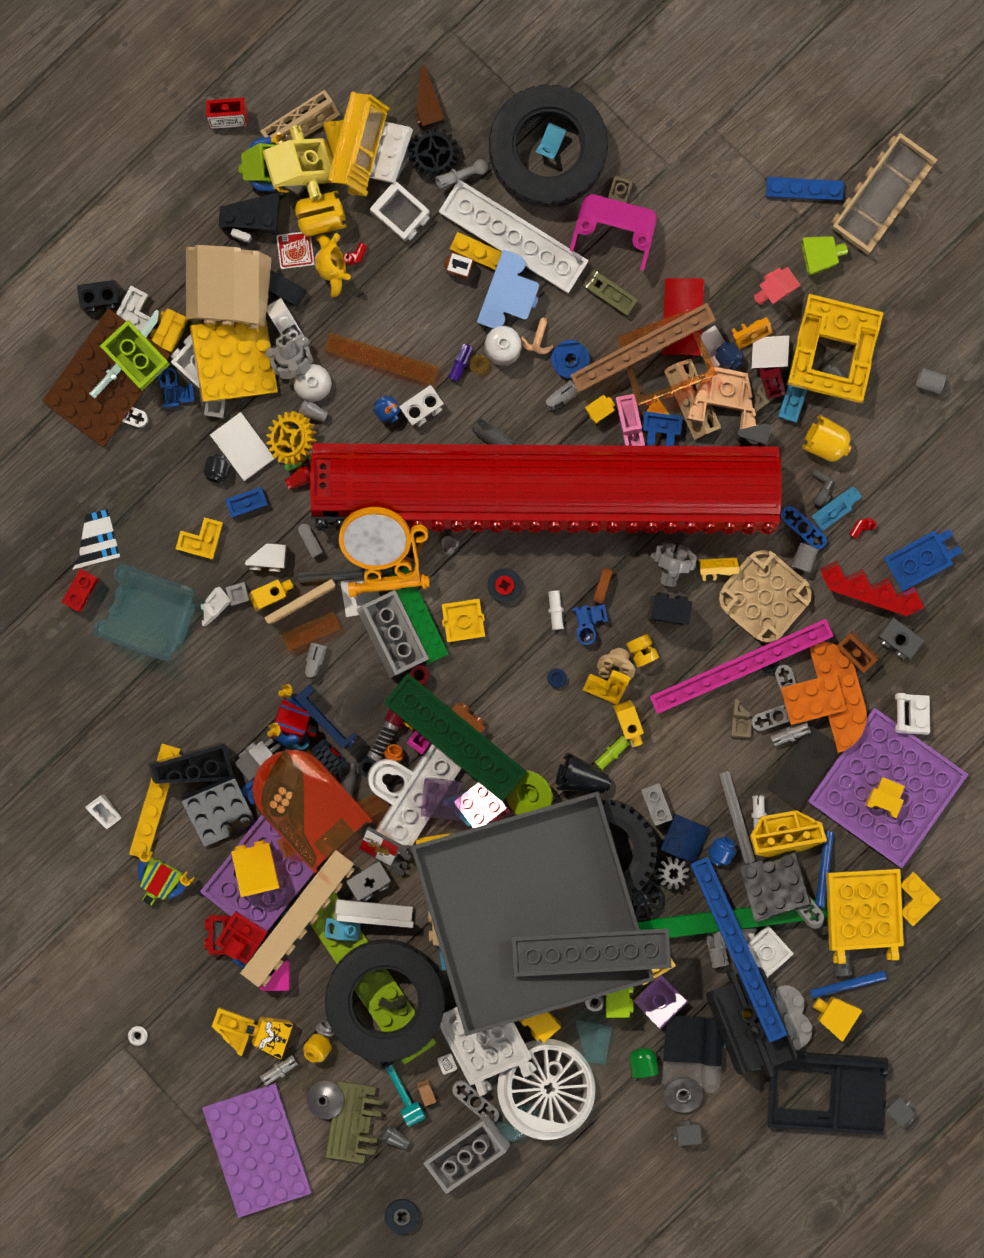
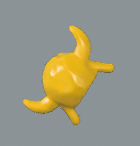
(330, 263)

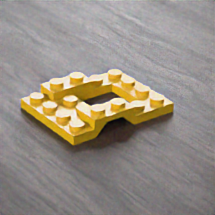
(840, 323)

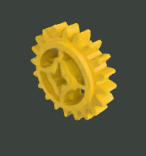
(297, 439)

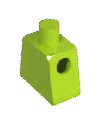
(821, 253)

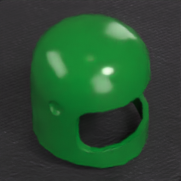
(643, 1063)

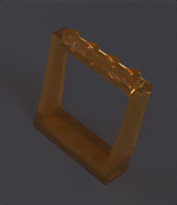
(684, 385)

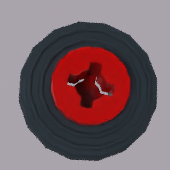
(504, 585)

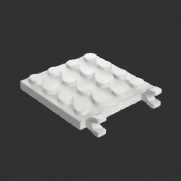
(486, 1051)

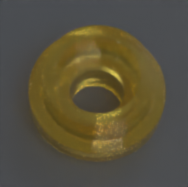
(474, 368)

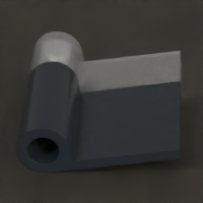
(693, 1051)

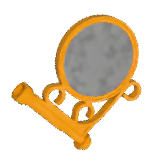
(377, 541)

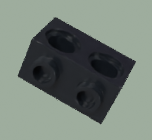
(98, 290)

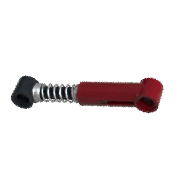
(391, 725)

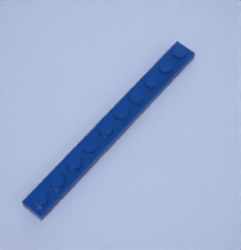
(738, 950)

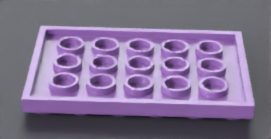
(264, 906)
(256, 1150)

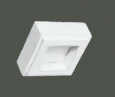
(241, 236)

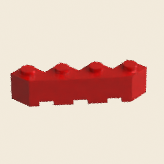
(879, 594)

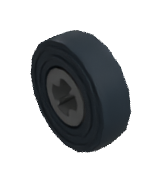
(412, 1216)

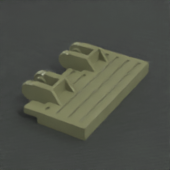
(350, 1122)

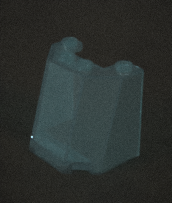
(147, 613)

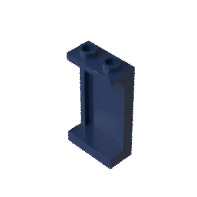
(303, 699)

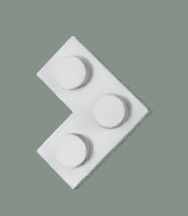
(131, 308)

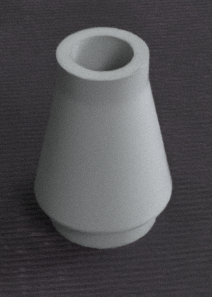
(312, 411)

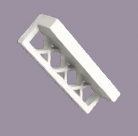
(373, 913)

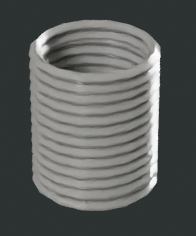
(931, 380)
(805, 558)

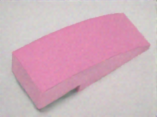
(630, 420)

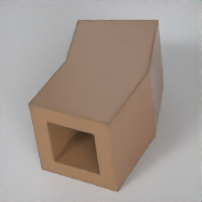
(426, 1092)

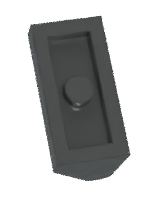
(754, 435)

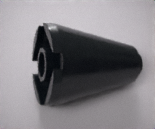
(581, 776)

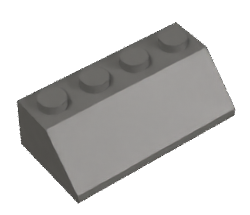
(392, 633)

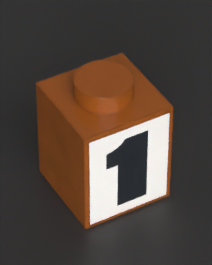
(458, 265)

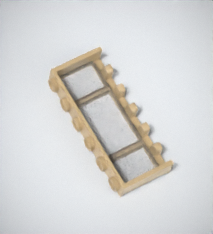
(883, 193)

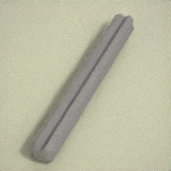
(737, 817)

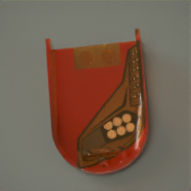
(306, 805)

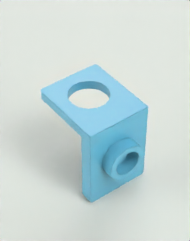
(551, 141)
(343, 930)

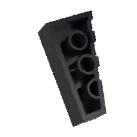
(199, 765)

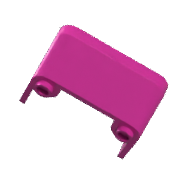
(620, 215)

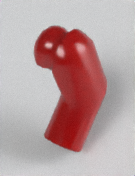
(356, 256)
(862, 525)

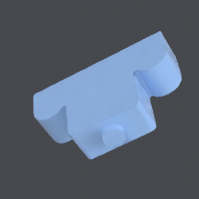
(508, 292)

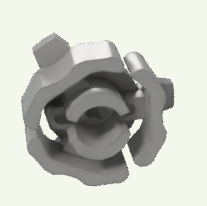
(290, 355)
(673, 563)

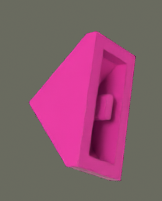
(418, 742)
(279, 979)

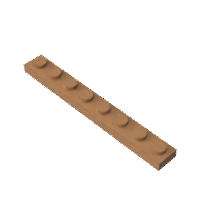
(643, 347)

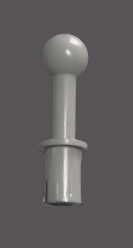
(480, 167)

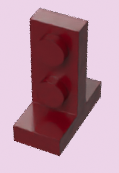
(772, 382)

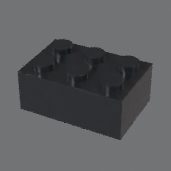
(670, 610)

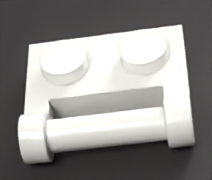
(918, 714)

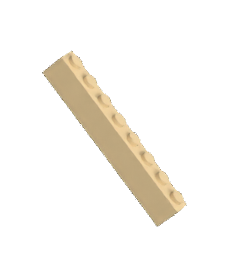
(297, 918)

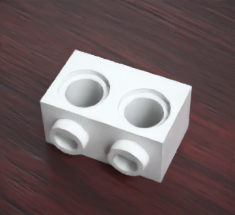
(418, 402)

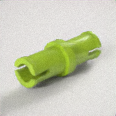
(612, 753)

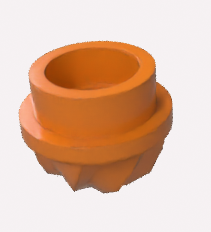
(394, 753)

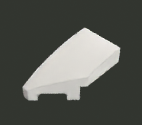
(214, 605)

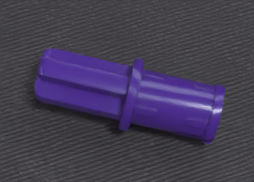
(460, 362)

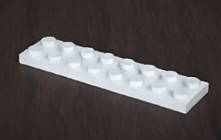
(509, 232)

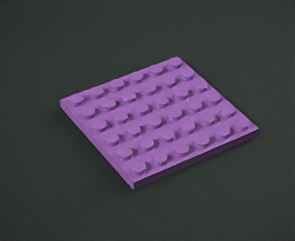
(902, 758)

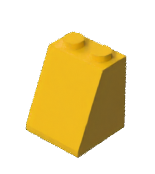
(255, 868)

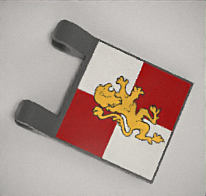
(385, 849)

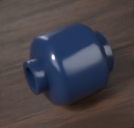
(729, 356)

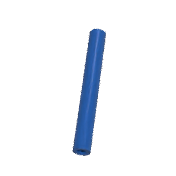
(824, 868)
(848, 984)

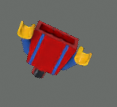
(290, 720)

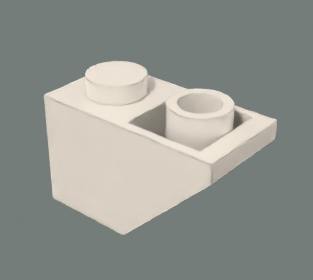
(283, 319)
(268, 556)

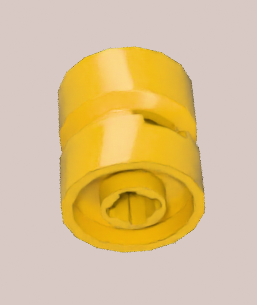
(638, 644)

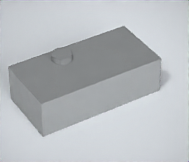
(466, 1153)

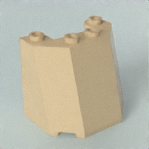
(226, 285)

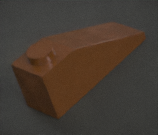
(428, 107)

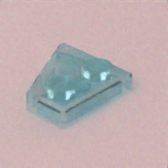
(594, 1040)

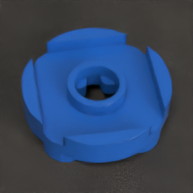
(561, 353)

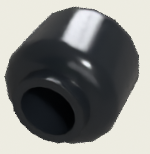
(216, 468)

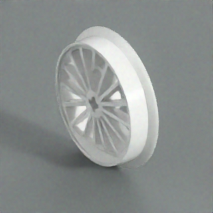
(536, 1126)

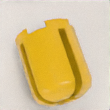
(320, 215)

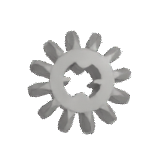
(679, 872)

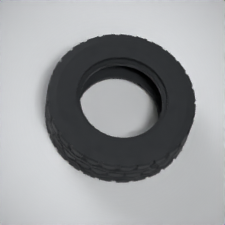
(554, 102)
(377, 1044)

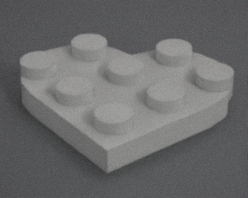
(791, 1007)

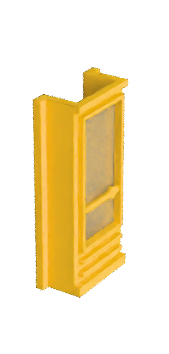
(358, 143)

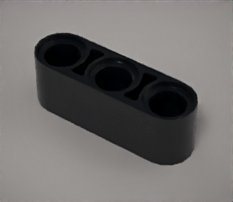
(285, 289)

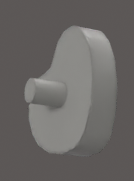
(448, 544)

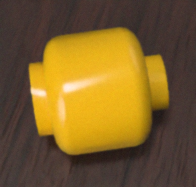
(317, 1048)

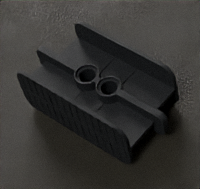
(745, 1051)

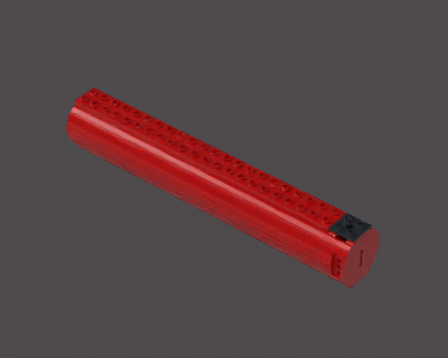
(551, 487)

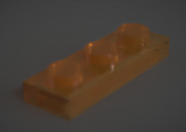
(310, 631)

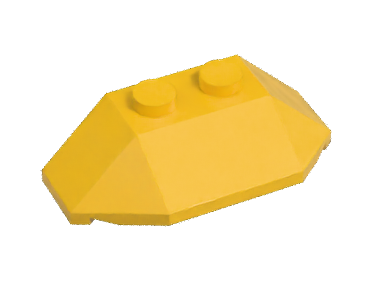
(785, 833)

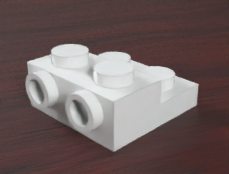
(185, 360)

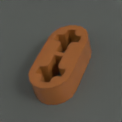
(602, 585)

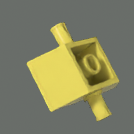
(300, 162)

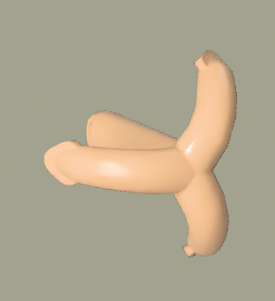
(537, 340)

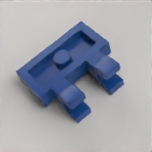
(661, 424)

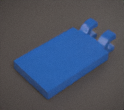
(921, 559)

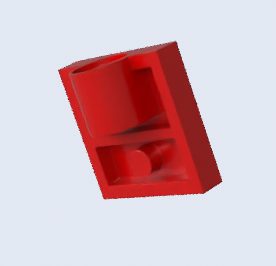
(241, 937)

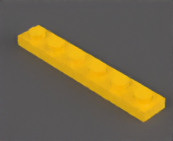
(152, 809)

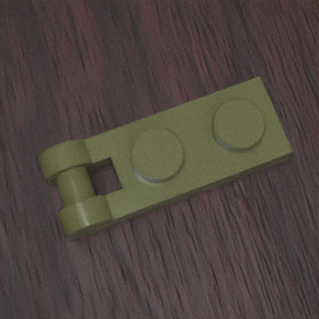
(611, 293)

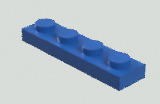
(804, 189)

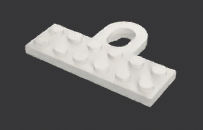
(404, 818)

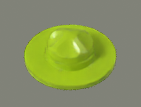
(530, 794)

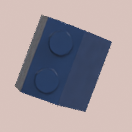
(684, 838)

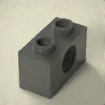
(911, 640)

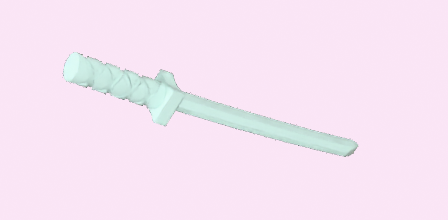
(111, 374)

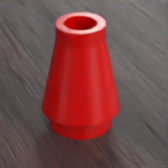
(299, 477)

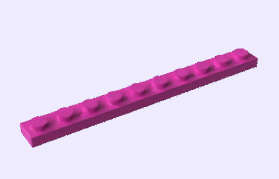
(741, 666)

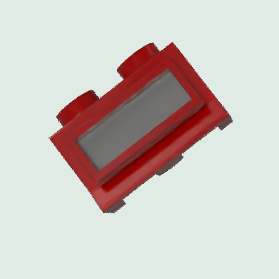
(215, 926)

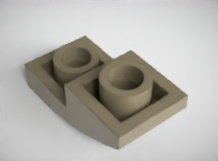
(620, 188)

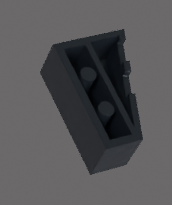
(252, 215)

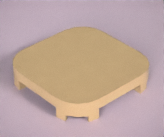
(765, 596)

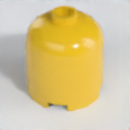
(827, 440)

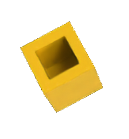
(600, 409)

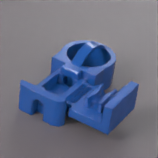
(175, 393)
(587, 618)

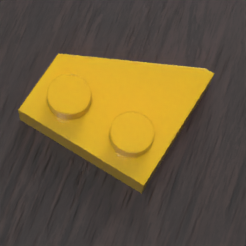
(231, 1028)

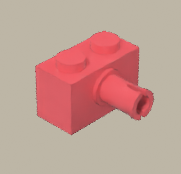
(777, 286)

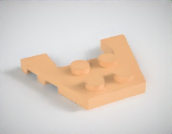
(726, 390)

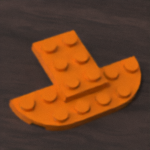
(831, 694)

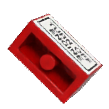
(227, 113)

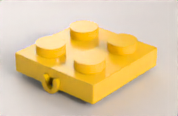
(463, 620)

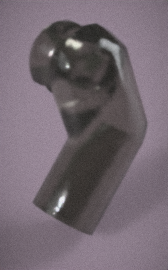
(393, 1006)

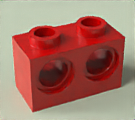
(80, 590)

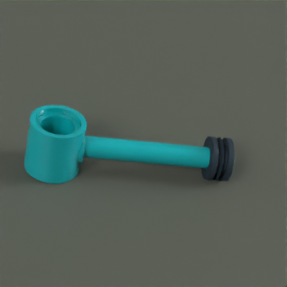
(411, 1112)

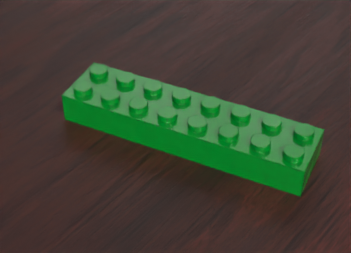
(421, 621)

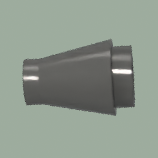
(394, 1137)

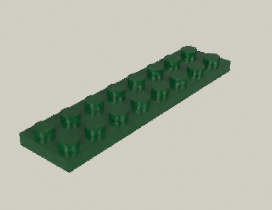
(455, 737)

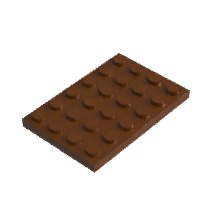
(70, 393)

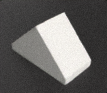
(104, 811)

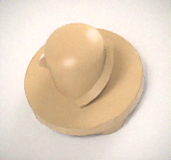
(616, 660)

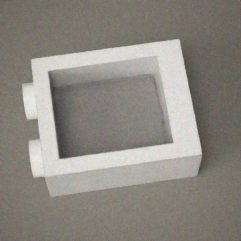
(400, 211)

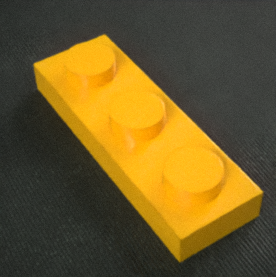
(476, 250)

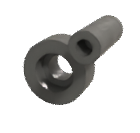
(823, 497)

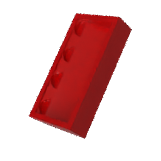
(679, 296)

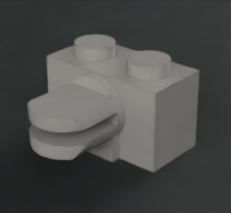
(254, 756)

